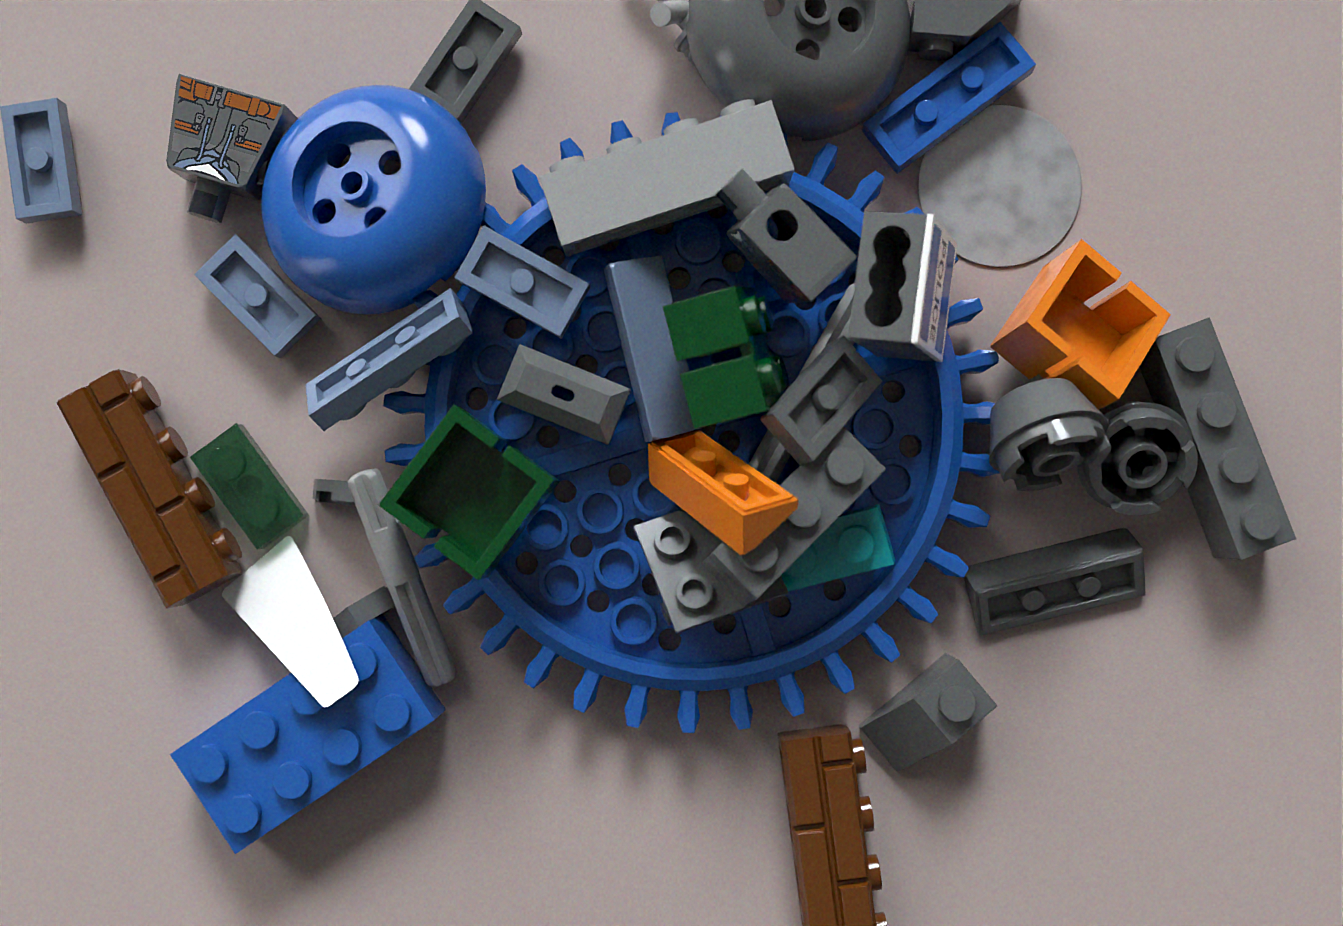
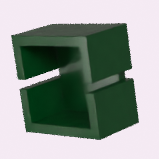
(717, 324)
(470, 492)

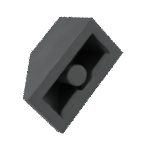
(948, 26)
(928, 713)

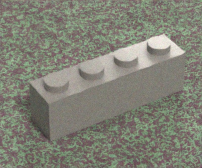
(664, 177)

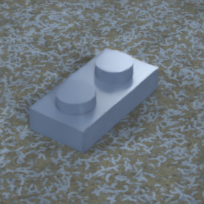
(41, 160)
(522, 282)
(257, 296)

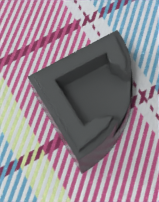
(332, 492)
(363, 610)

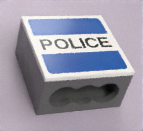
(903, 286)

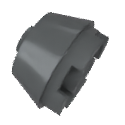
(1045, 432)
(1147, 458)

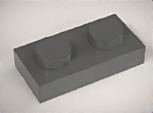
(467, 58)
(821, 400)

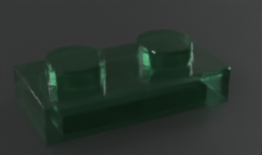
(249, 486)

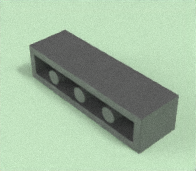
(1232, 479)

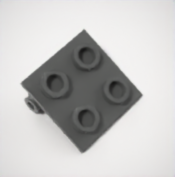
(689, 591)

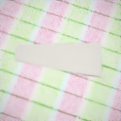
(293, 620)

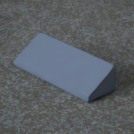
(637, 295)

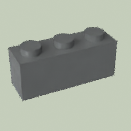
(823, 494)

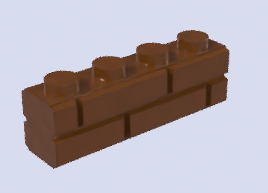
(151, 487)
(829, 826)

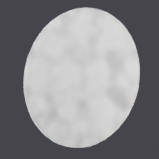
(1002, 186)

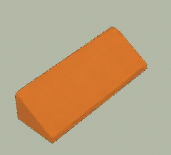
(718, 489)

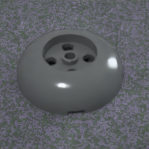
(755, 58)

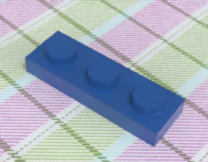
(948, 97)

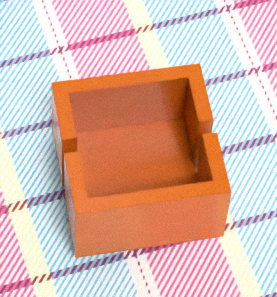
(1066, 339)

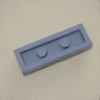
(387, 360)

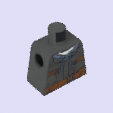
(222, 143)
(805, 250)

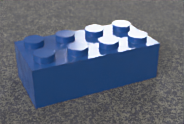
(292, 750)

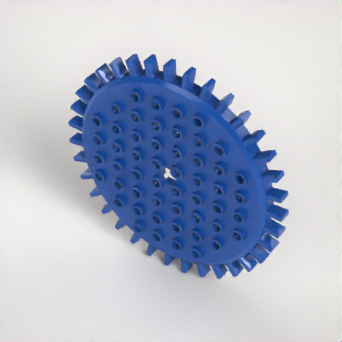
(624, 638)

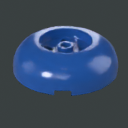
(419, 217)

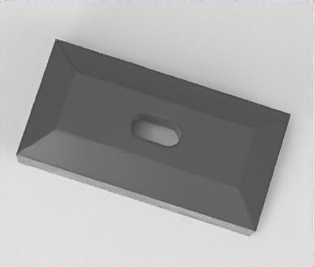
(595, 404)

